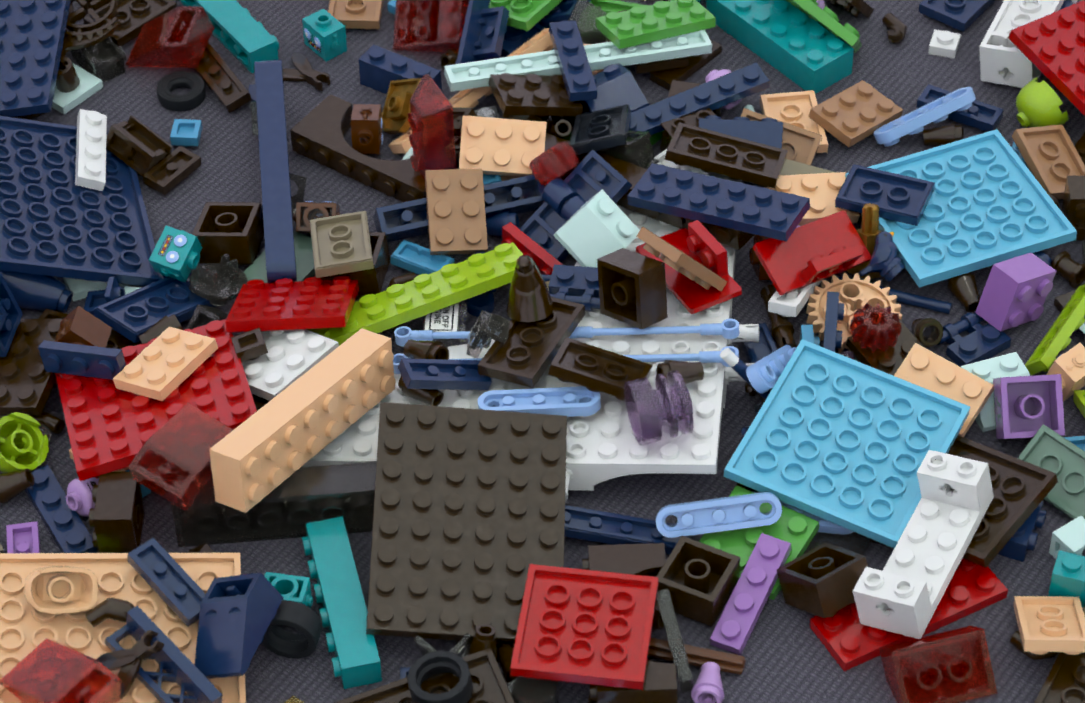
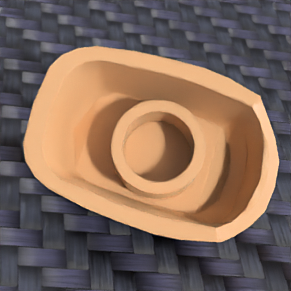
(61, 589)

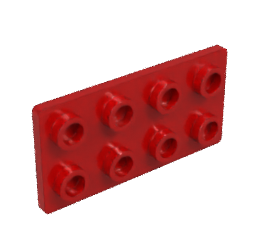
(706, 250)
(812, 253)

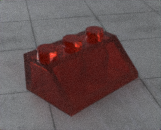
(431, 128)
(940, 667)

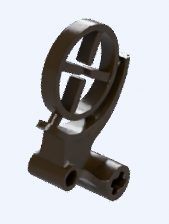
(84, 36)

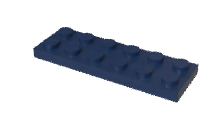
(719, 202)

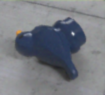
(884, 258)

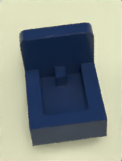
(100, 297)

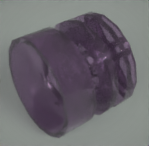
(665, 405)

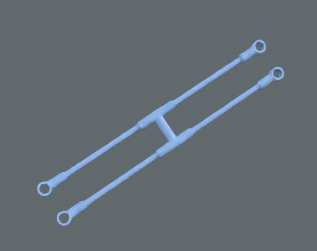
(728, 329)

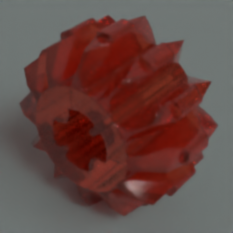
(554, 163)
(875, 327)

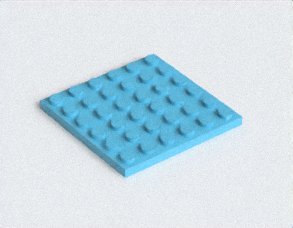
(980, 209)
(845, 442)

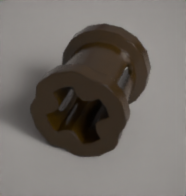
(1069, 269)

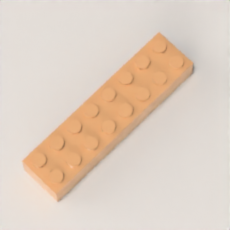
(302, 420)

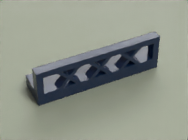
(171, 659)

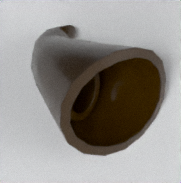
(528, 293)

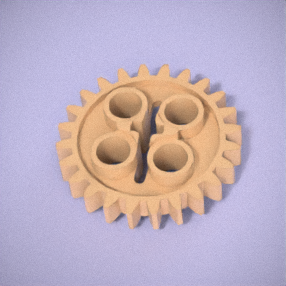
(854, 295)

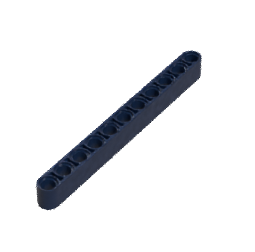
(274, 171)

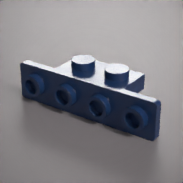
(482, 32)

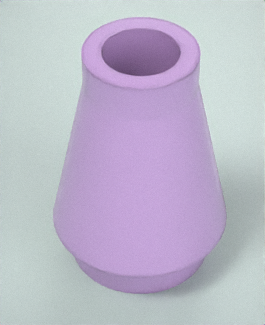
(708, 685)

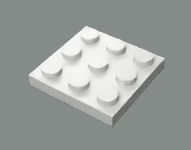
(288, 358)

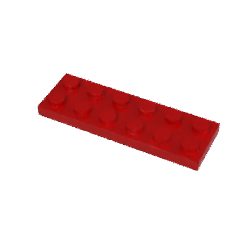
(854, 643)

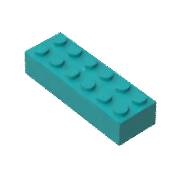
(786, 40)

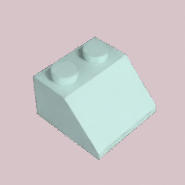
(596, 230)
(1002, 366)

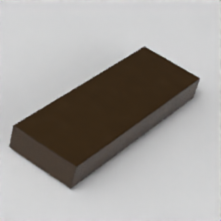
(665, 77)

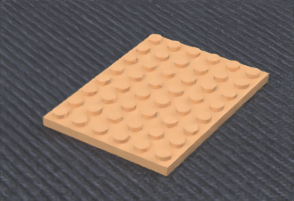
(25, 627)

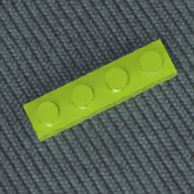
(1059, 334)

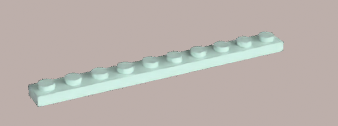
(599, 55)

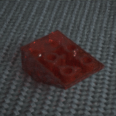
(429, 25)
(173, 39)
(178, 456)
(61, 676)

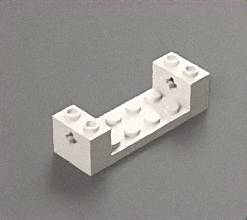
(999, 58)
(930, 548)

